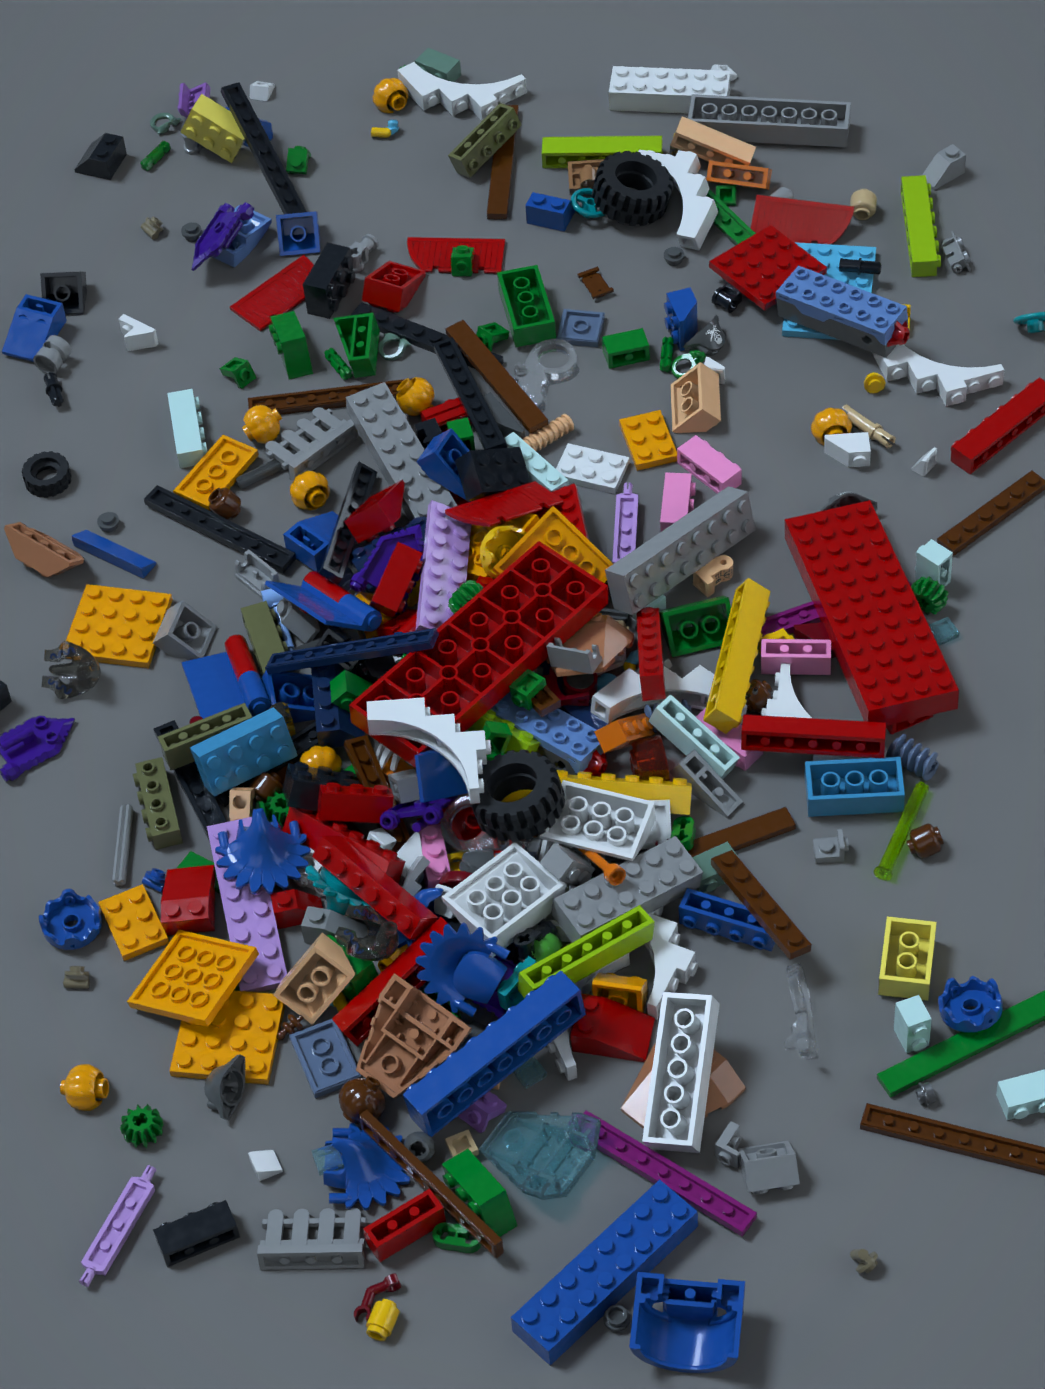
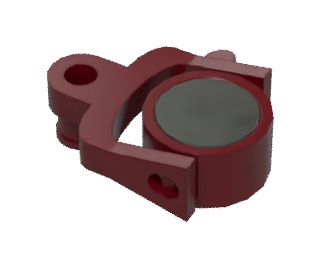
(577, 688)

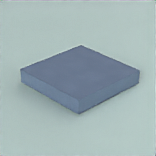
(581, 327)

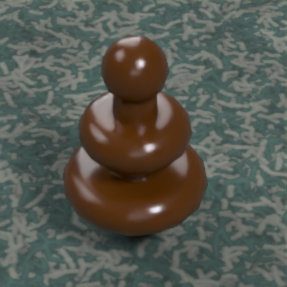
(288, 1028)

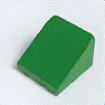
(726, 194)

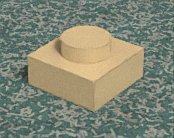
(461, 1142)

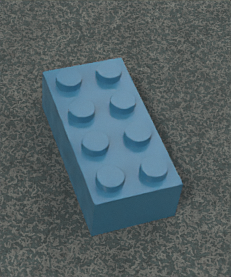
(243, 751)
(854, 786)

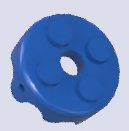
(70, 908)
(975, 993)

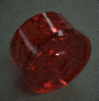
(649, 759)

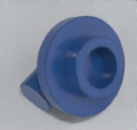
(154, 879)

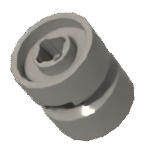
(52, 354)

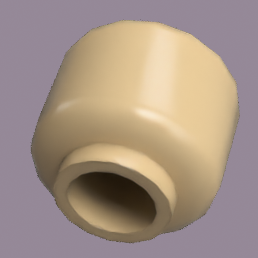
(864, 204)

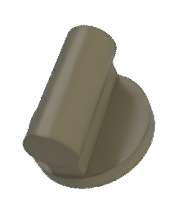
(152, 227)
(76, 978)
(866, 1261)

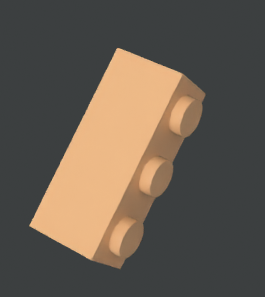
(695, 400)
(316, 979)

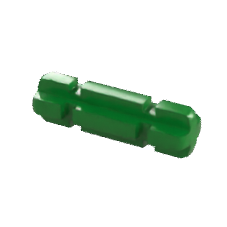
(155, 155)
(666, 354)
(338, 364)

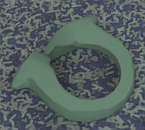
(164, 127)
(392, 337)

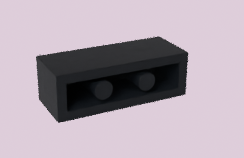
(196, 1233)

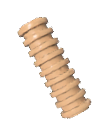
(550, 432)

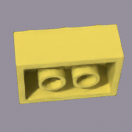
(214, 128)
(907, 958)

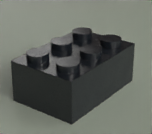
(328, 280)
(491, 471)
(303, 784)

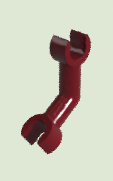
(389, 1284)

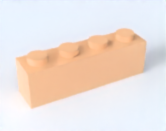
(711, 144)

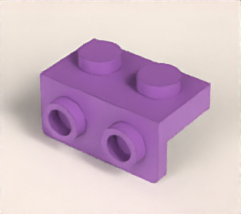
(188, 97)
(482, 1111)

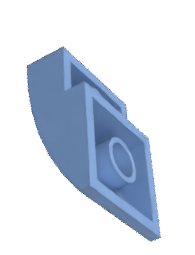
(245, 240)

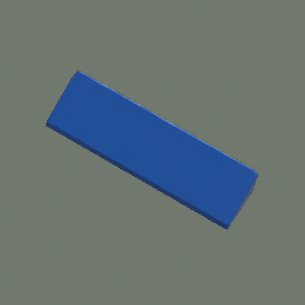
(113, 553)

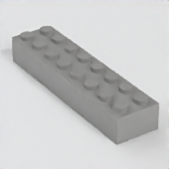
(774, 119)
(395, 448)
(680, 550)

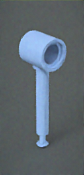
(272, 600)

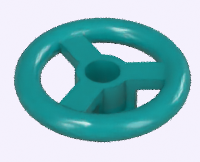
(588, 207)
(1033, 320)

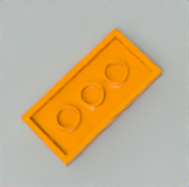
(216, 469)

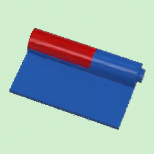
(329, 603)
(226, 680)

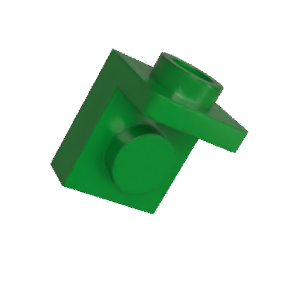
(491, 334)
(239, 370)
(525, 688)

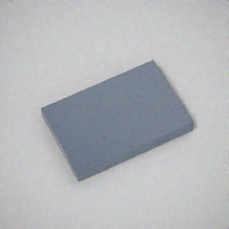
(324, 1057)

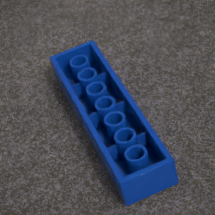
(494, 1053)
(604, 1272)

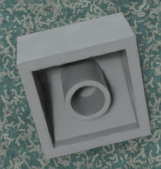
(184, 632)
(769, 1167)

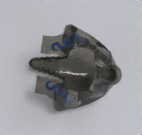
(82, 671)
(380, 940)

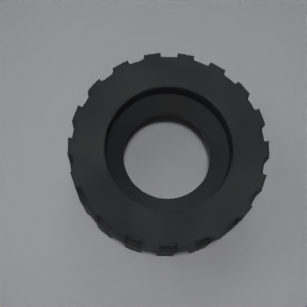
(51, 486)

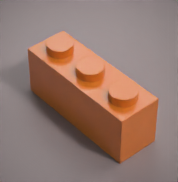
(739, 175)
(623, 732)

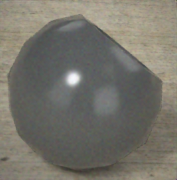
(420, 1145)

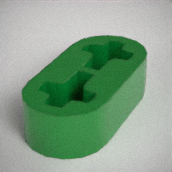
(686, 835)
(456, 1240)

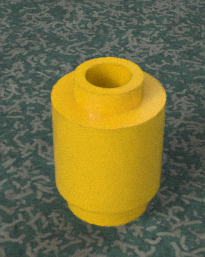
(382, 1319)

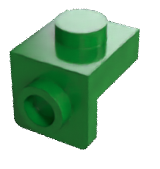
(297, 160)
(462, 260)

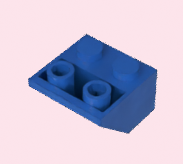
(681, 316)

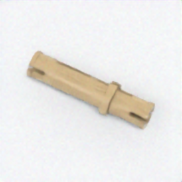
(874, 431)

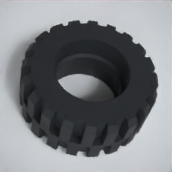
(626, 204)
(525, 816)

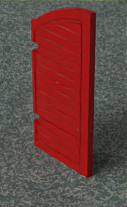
(802, 219)
(437, 252)
(275, 295)
(505, 505)

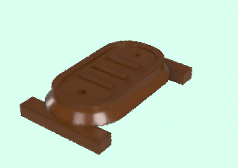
(595, 283)

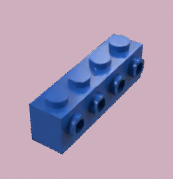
(722, 918)

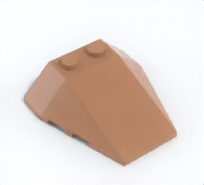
(606, 634)
(408, 1037)
(722, 1091)

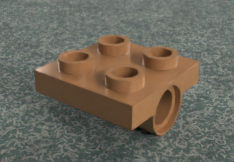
(582, 174)

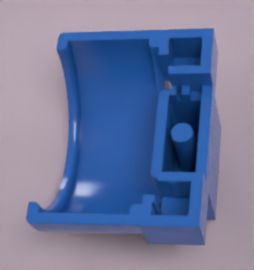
(688, 1331)

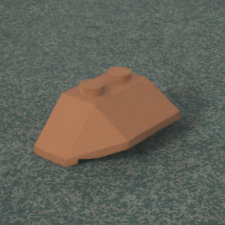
(40, 550)

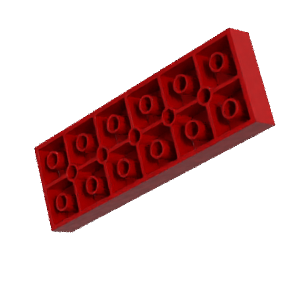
(871, 614)
(489, 643)

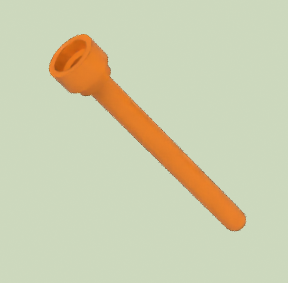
(612, 872)

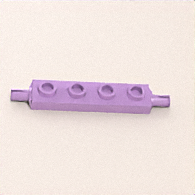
(625, 523)
(118, 1226)

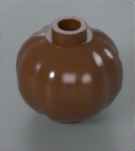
(360, 1095)

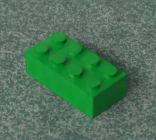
(526, 305)

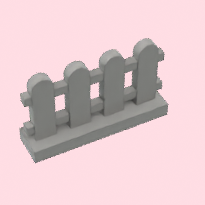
(322, 448)
(313, 1253)

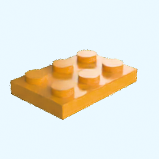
(648, 440)
(133, 922)

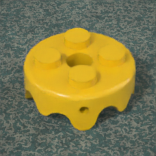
(495, 542)

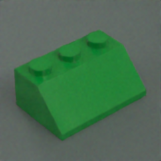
(695, 625)

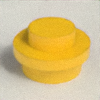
(874, 383)

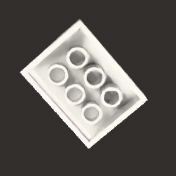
(602, 821)
(505, 895)

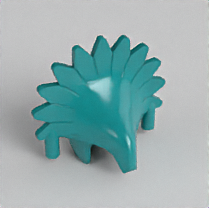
(336, 892)

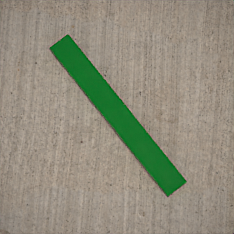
(962, 1046)

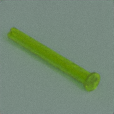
(899, 837)

